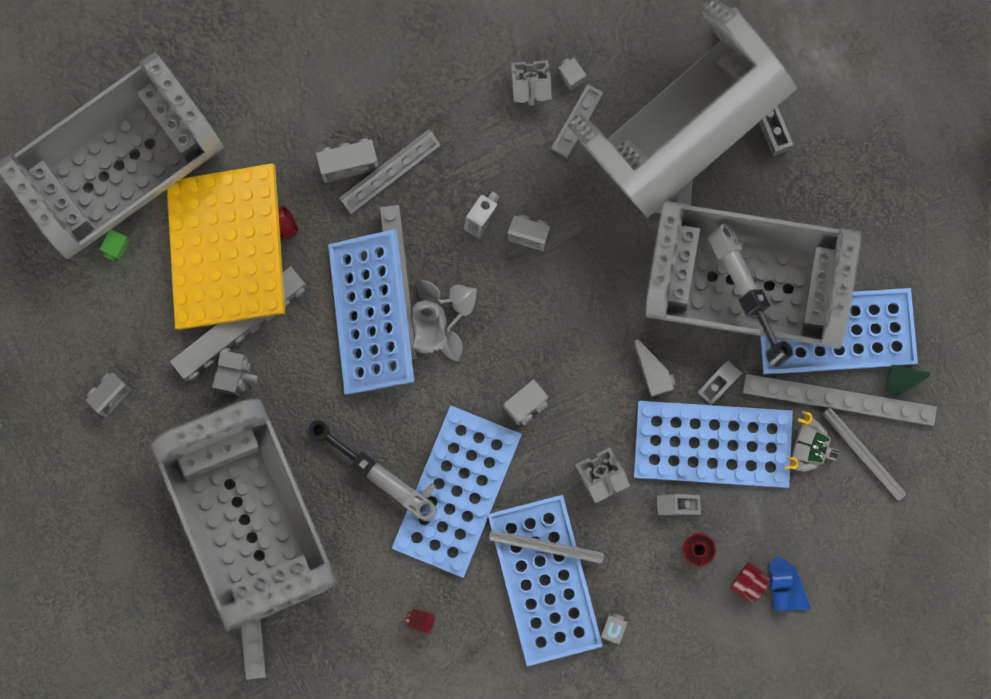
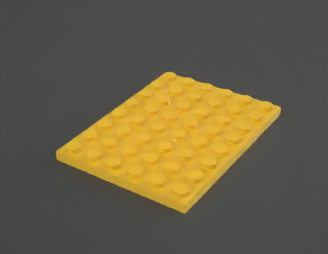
(225, 247)

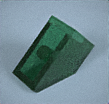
(903, 379)

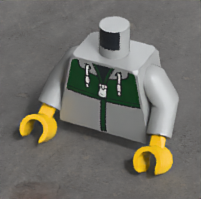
(811, 446)

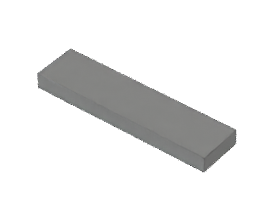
(585, 106)

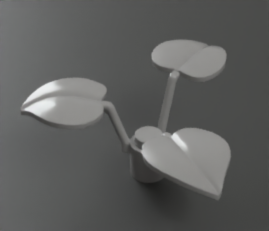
(463, 302)

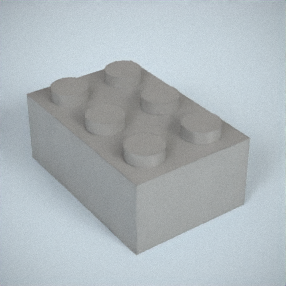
(347, 160)

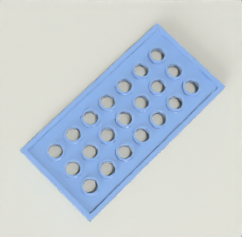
(397, 315)
(868, 358)
(702, 473)
(488, 493)
(576, 582)

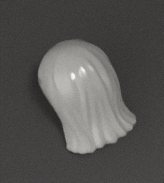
(429, 327)

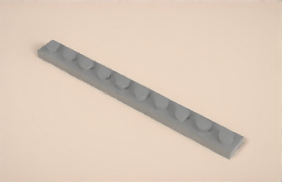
(839, 400)

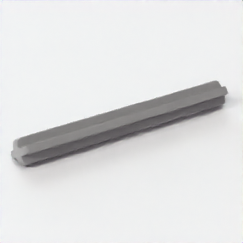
(864, 454)
(546, 546)

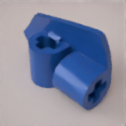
(786, 586)

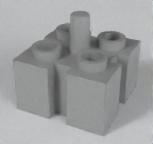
(531, 82)
(231, 374)
(602, 475)

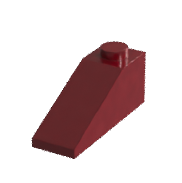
(420, 620)

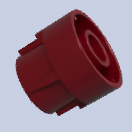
(287, 223)
(709, 549)
(750, 583)

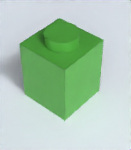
(114, 245)

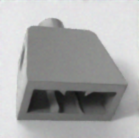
(481, 214)

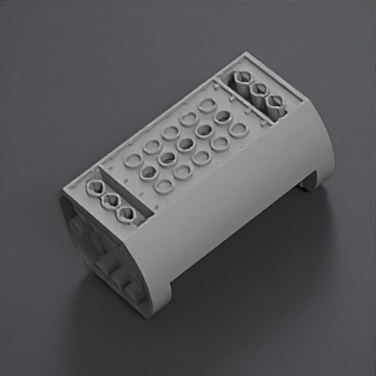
(692, 116)
(106, 130)
(808, 257)
(244, 448)

